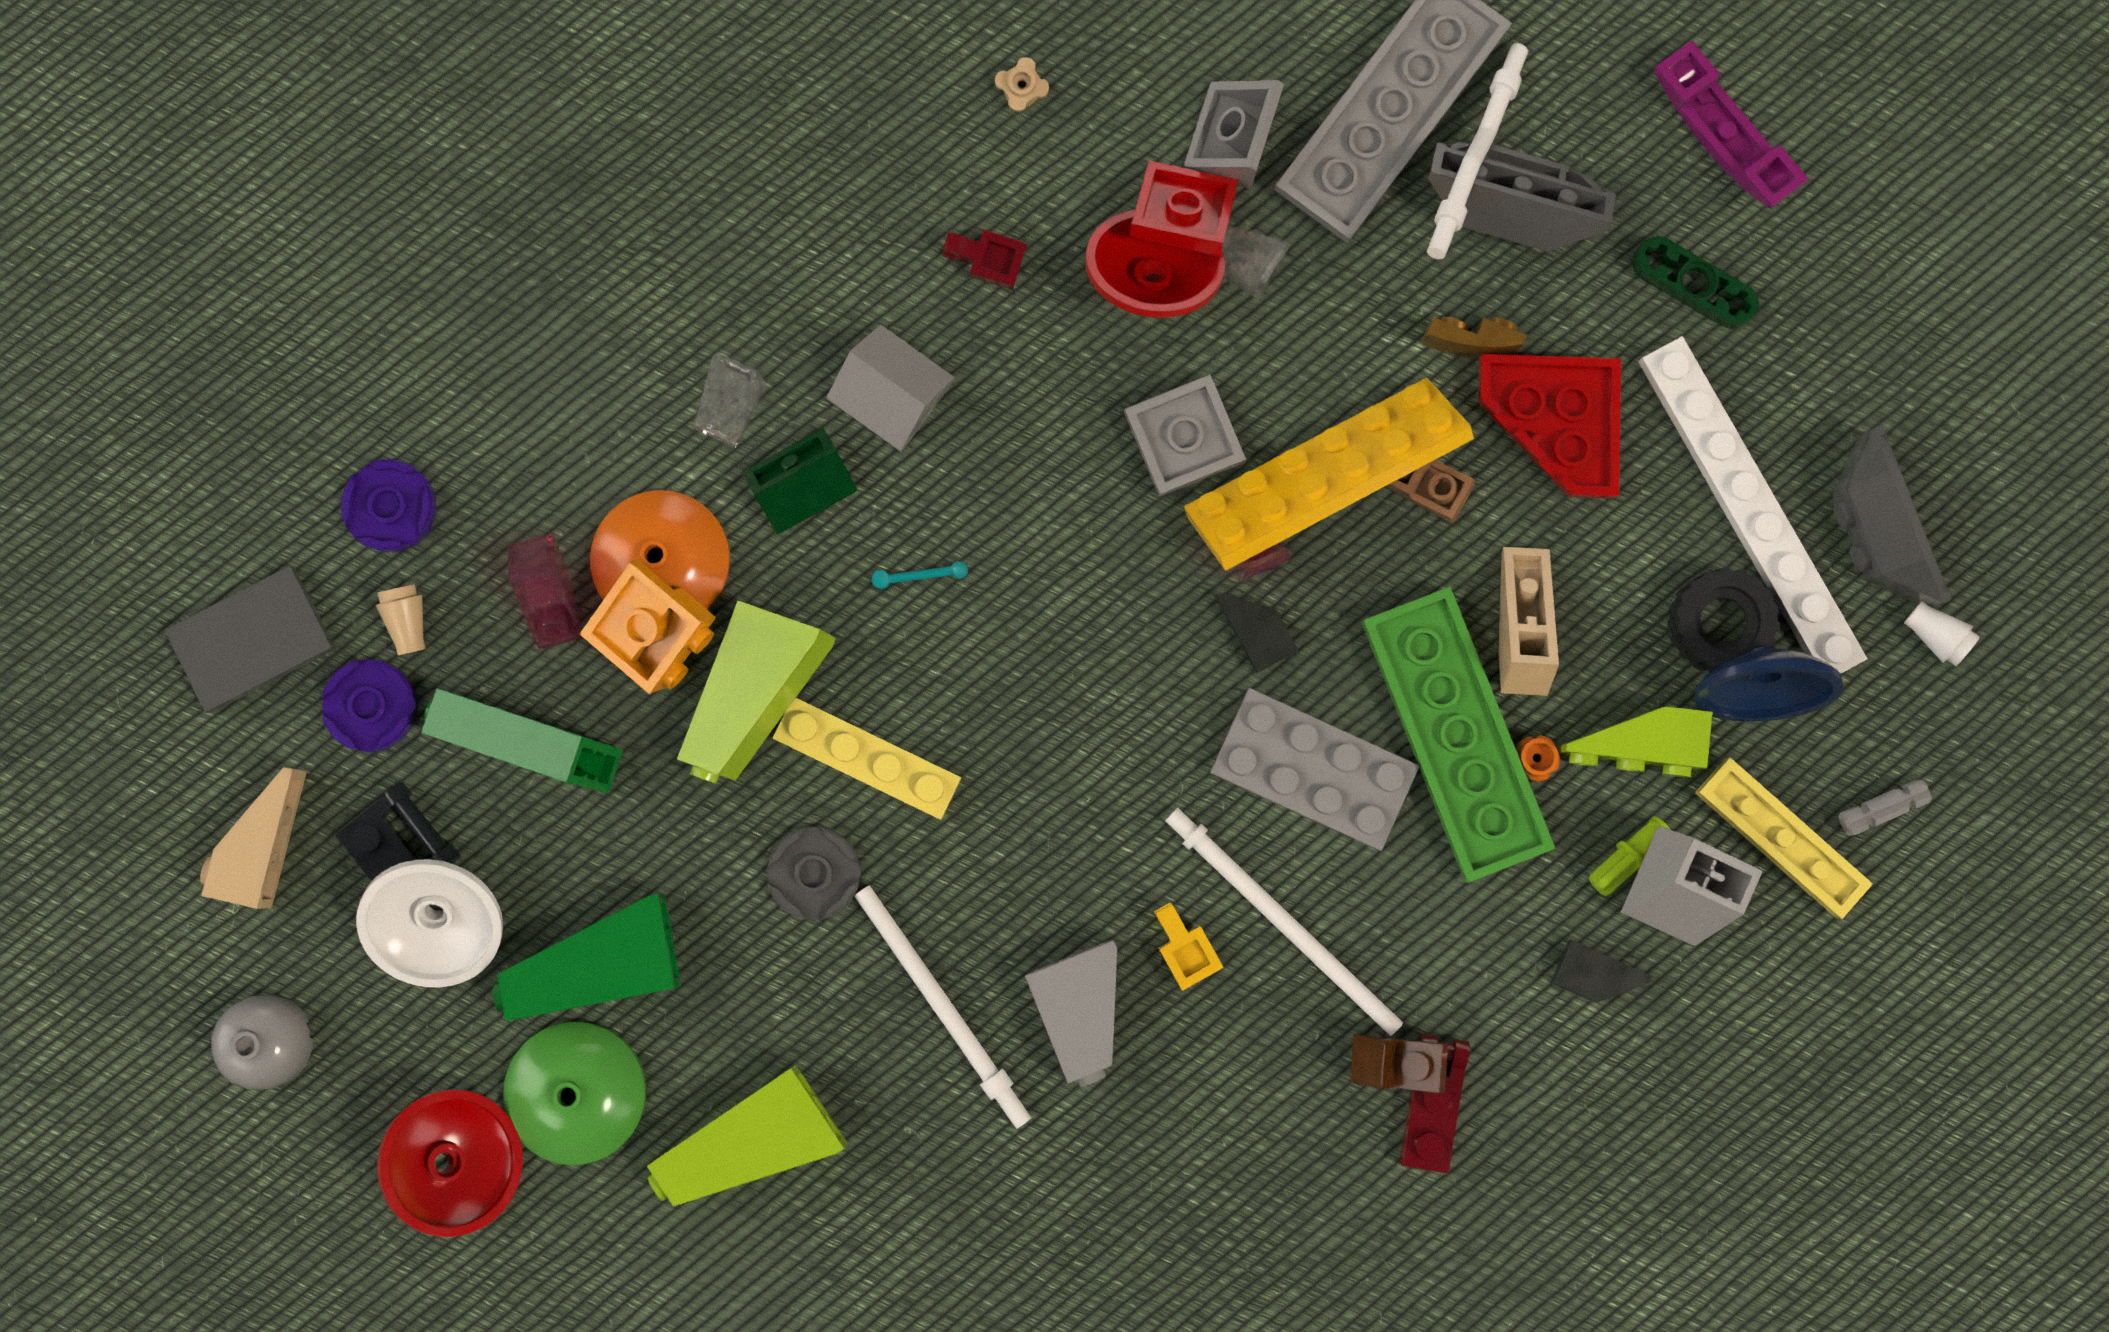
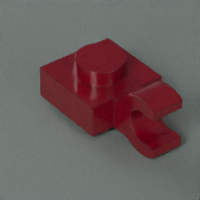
(993, 258)

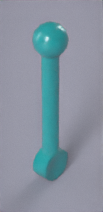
(882, 579)

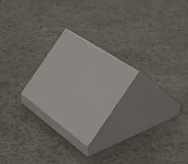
(1234, 129)
(889, 387)

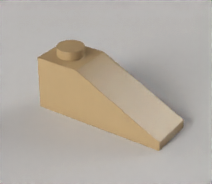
(1527, 622)
(252, 853)

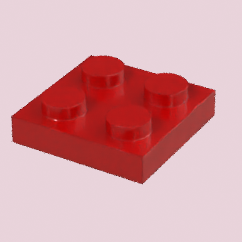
(1184, 208)

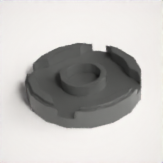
(813, 873)

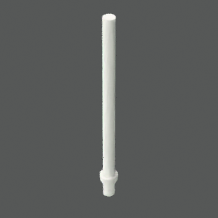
(1280, 918)

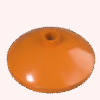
(686, 531)

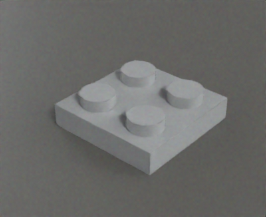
(1184, 435)

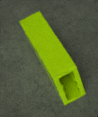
(750, 688)
(756, 1138)

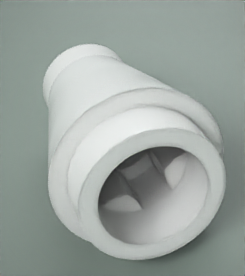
(1943, 634)

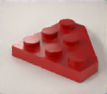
(1560, 415)

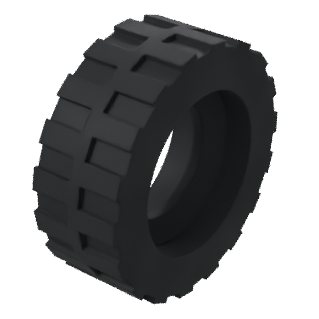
(1722, 583)

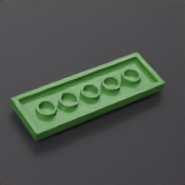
(1458, 735)

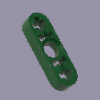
(1719, 308)

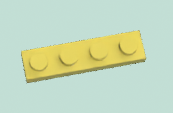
(867, 758)
(1783, 838)

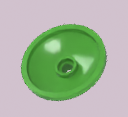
(606, 1085)

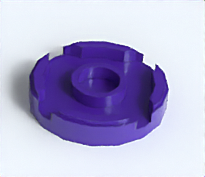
(388, 506)
(369, 705)

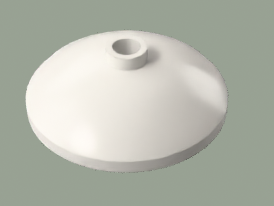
(425, 943)

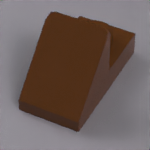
(1399, 1063)

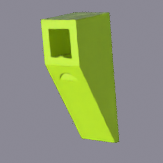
(1659, 737)

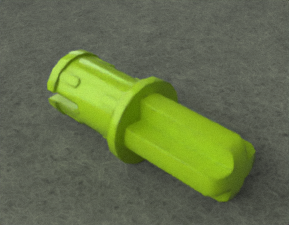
(1625, 859)

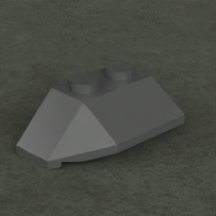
(1525, 197)
(1884, 523)

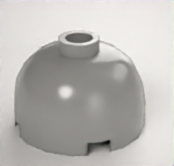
(261, 1042)

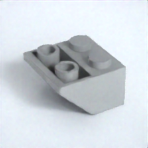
(1689, 887)

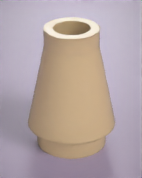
(403, 617)

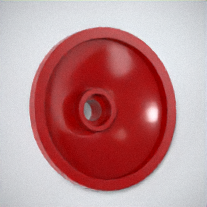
(1149, 275)
(481, 1167)

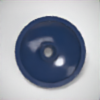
(1768, 686)

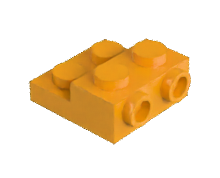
(649, 628)

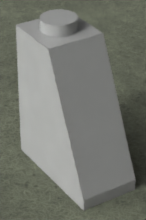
(1079, 1010)

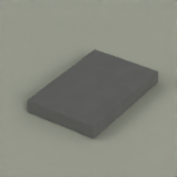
(249, 639)

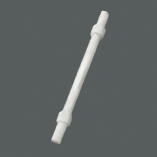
(1453, 210)

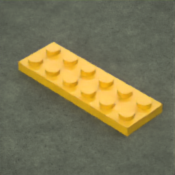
(1328, 473)

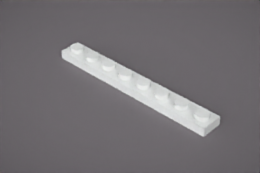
(1750, 506)

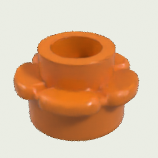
(1549, 757)

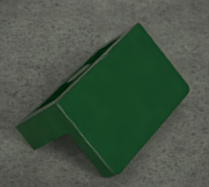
(800, 481)

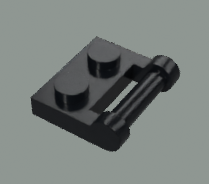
(377, 843)

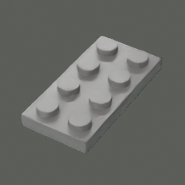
(1314, 769)

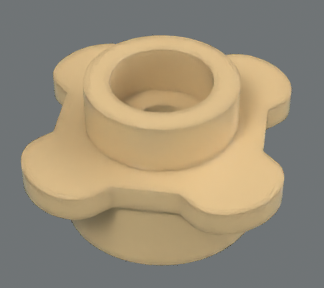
(1018, 97)

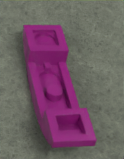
(1725, 130)

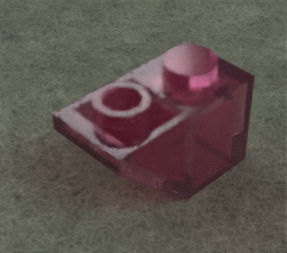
(544, 590)

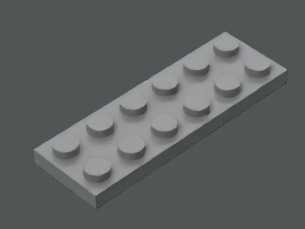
(1390, 111)

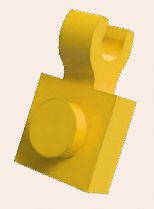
(1187, 952)

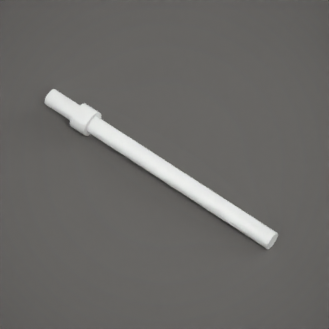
(995, 1082)

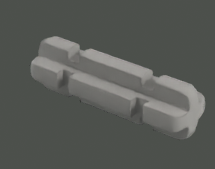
(1885, 807)

